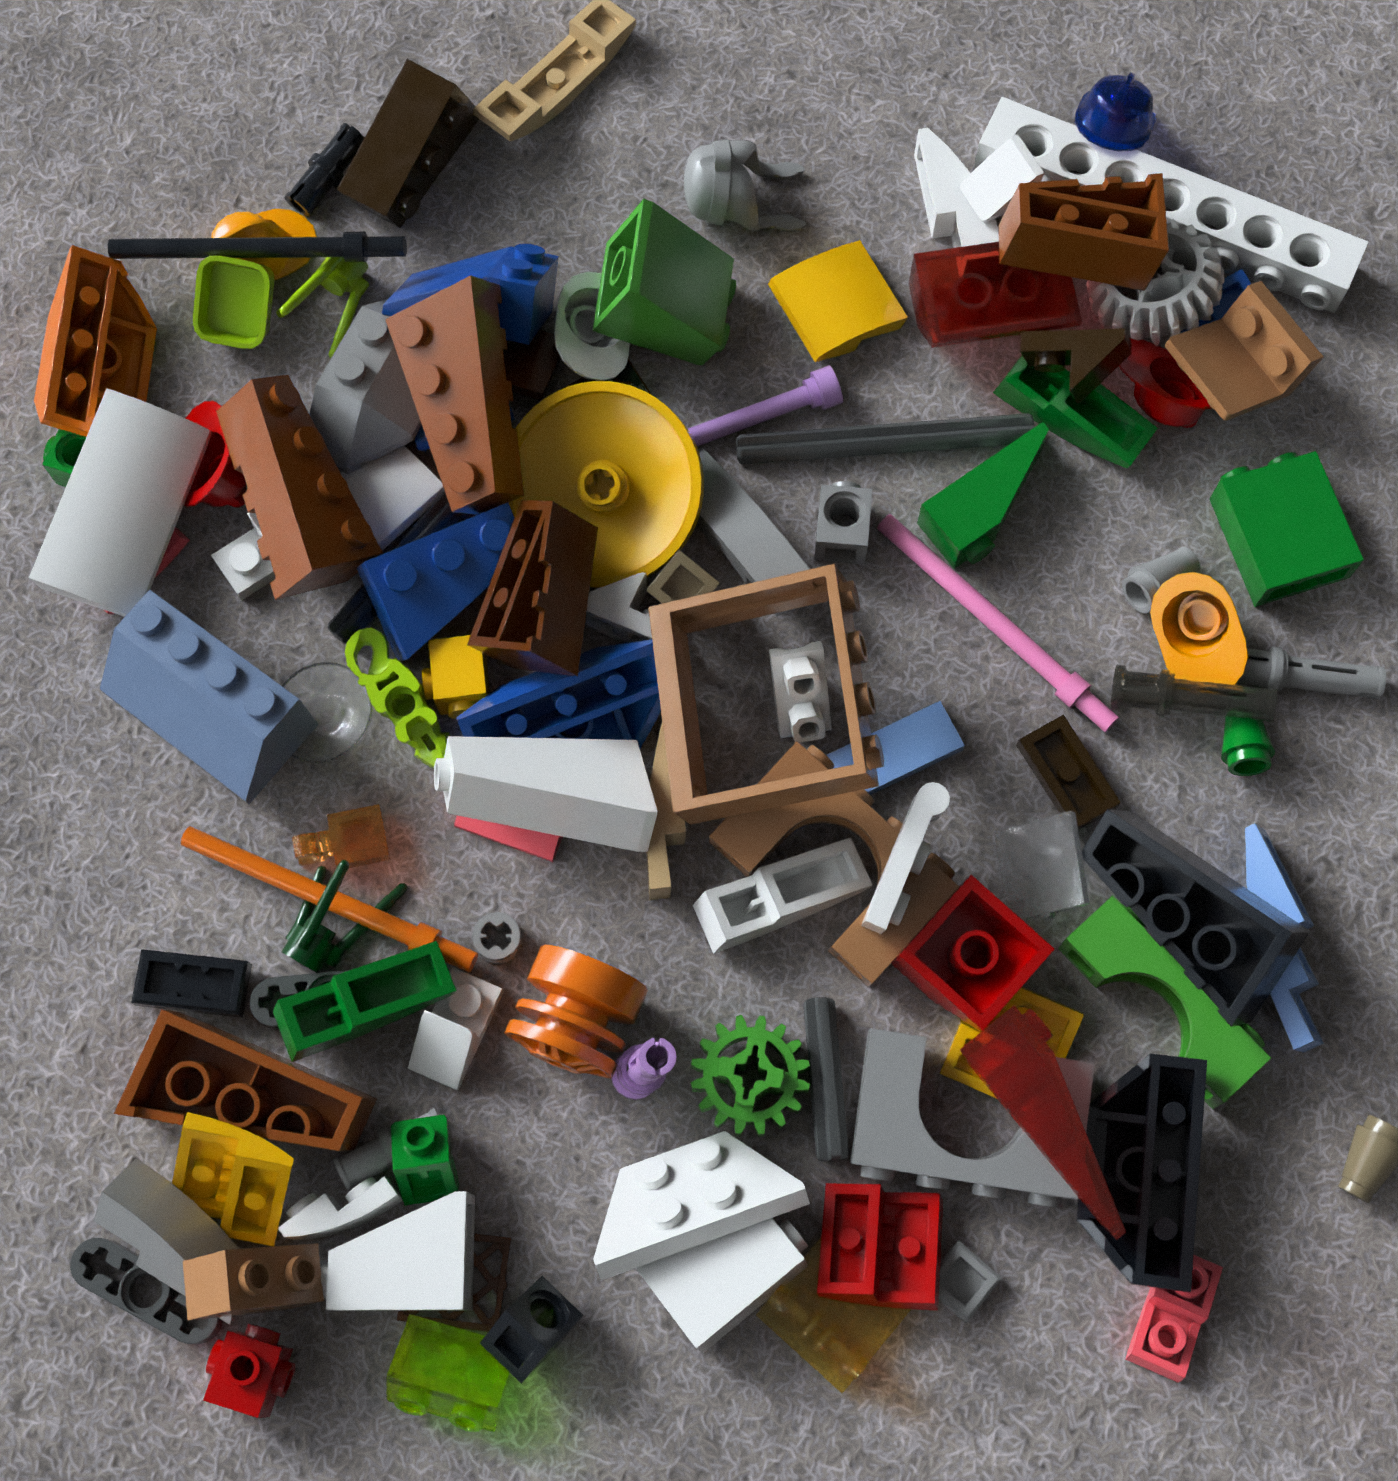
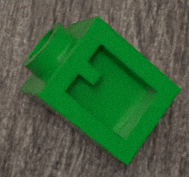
(423, 1159)

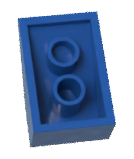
(525, 282)

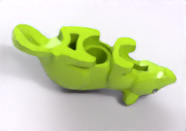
(397, 696)

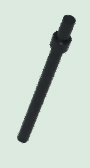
(352, 246)

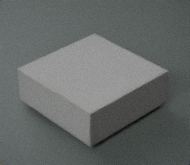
(965, 1281)

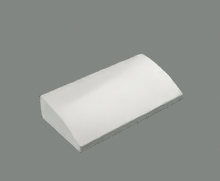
(120, 504)

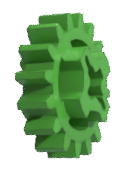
(724, 1070)

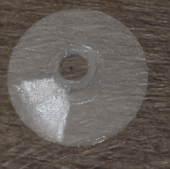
(326, 689)

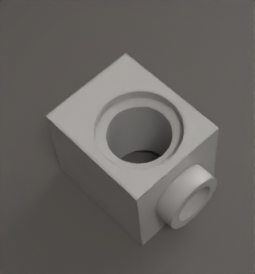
(838, 542)

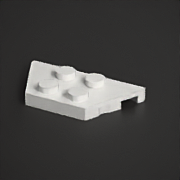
(690, 1200)

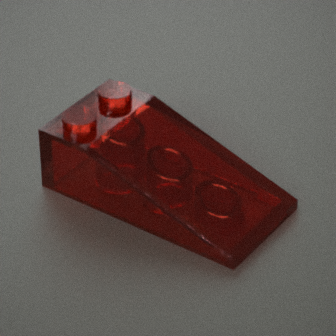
(1028, 1083)

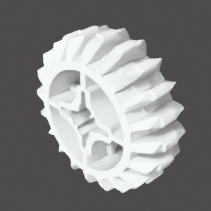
(1174, 295)

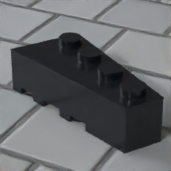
(1207, 921)

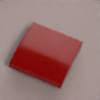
(880, 1247)

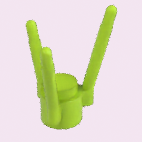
(336, 278)

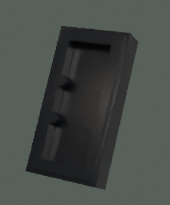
(191, 983)

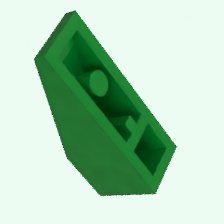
(971, 510)

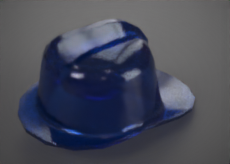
(1116, 113)

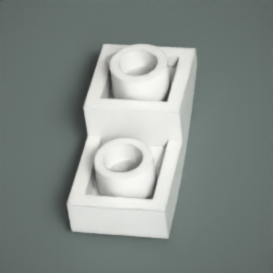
(324, 1216)

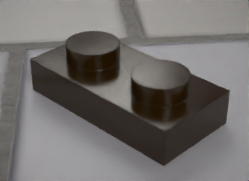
(1067, 771)

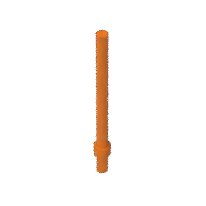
(342, 904)

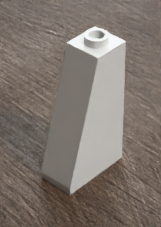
(552, 787)

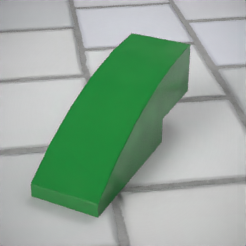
(1097, 424)
(362, 1000)

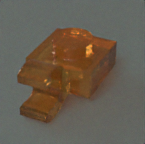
(352, 836)

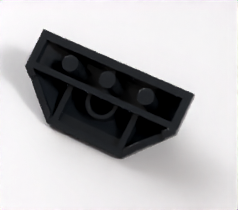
(1150, 1154)

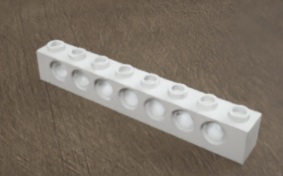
(1197, 201)

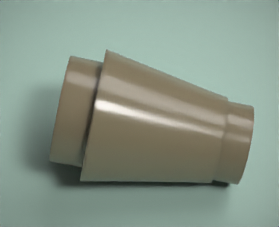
(1370, 1158)

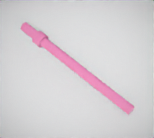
(1071, 688)

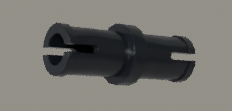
(325, 170)

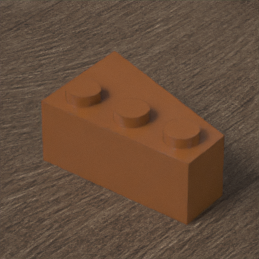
(1088, 231)

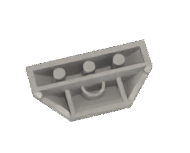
(363, 395)

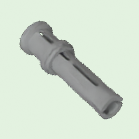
(1278, 670)

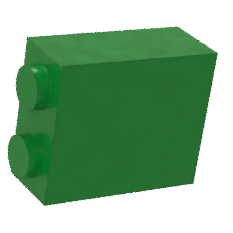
(1285, 527)

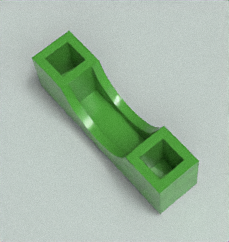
(1119, 949)

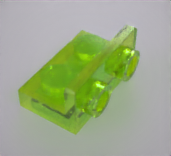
(446, 1375)

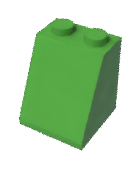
(665, 287)

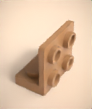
(1247, 355)

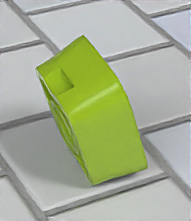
(233, 301)

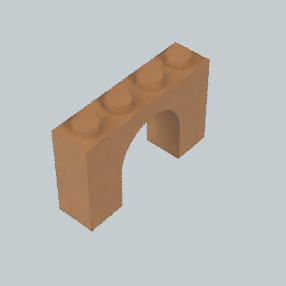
(753, 837)

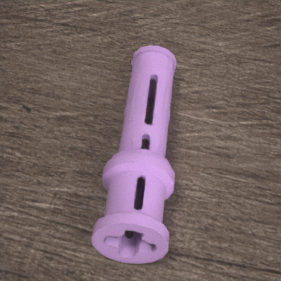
(646, 1066)

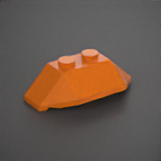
(92, 342)

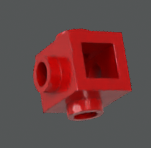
(230, 1381)

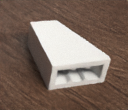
(408, 1263)
(726, 1278)

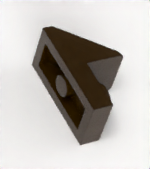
(1089, 352)

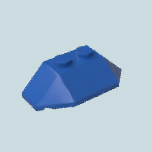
(607, 700)

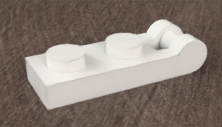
(906, 856)

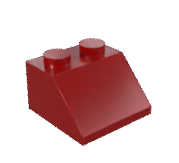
(973, 955)

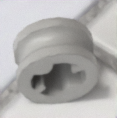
(498, 922)

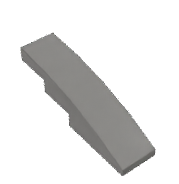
(742, 529)

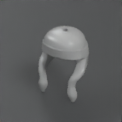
(722, 189)

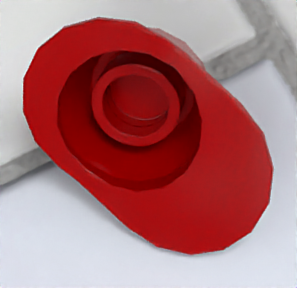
(1162, 387)
(216, 479)

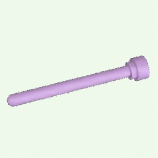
(818, 390)

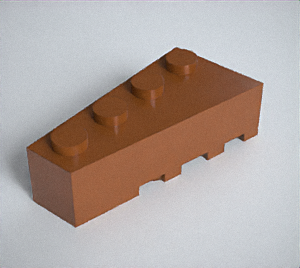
(461, 392)
(295, 489)
(237, 1082)

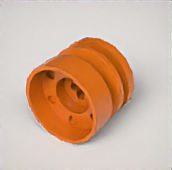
(576, 1011)

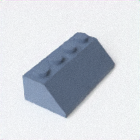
(203, 697)

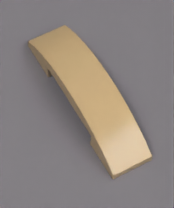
(561, 75)

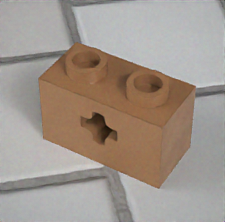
(252, 1281)

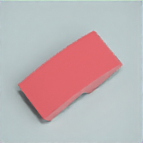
(1172, 1323)

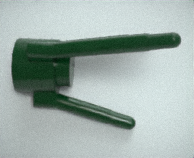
(310, 941)

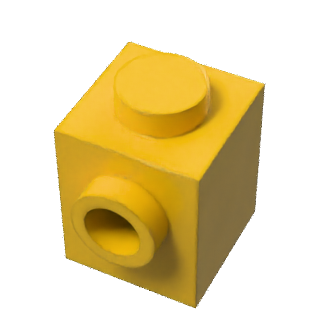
(456, 675)

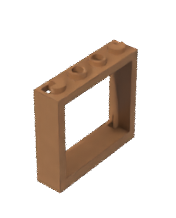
(682, 738)

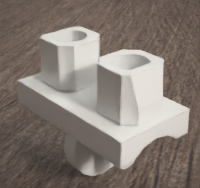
(801, 692)

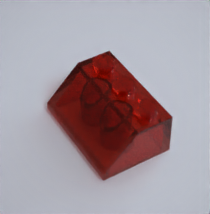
(972, 297)

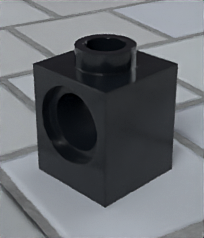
(531, 1329)

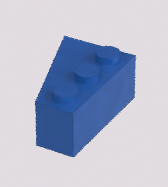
(434, 578)

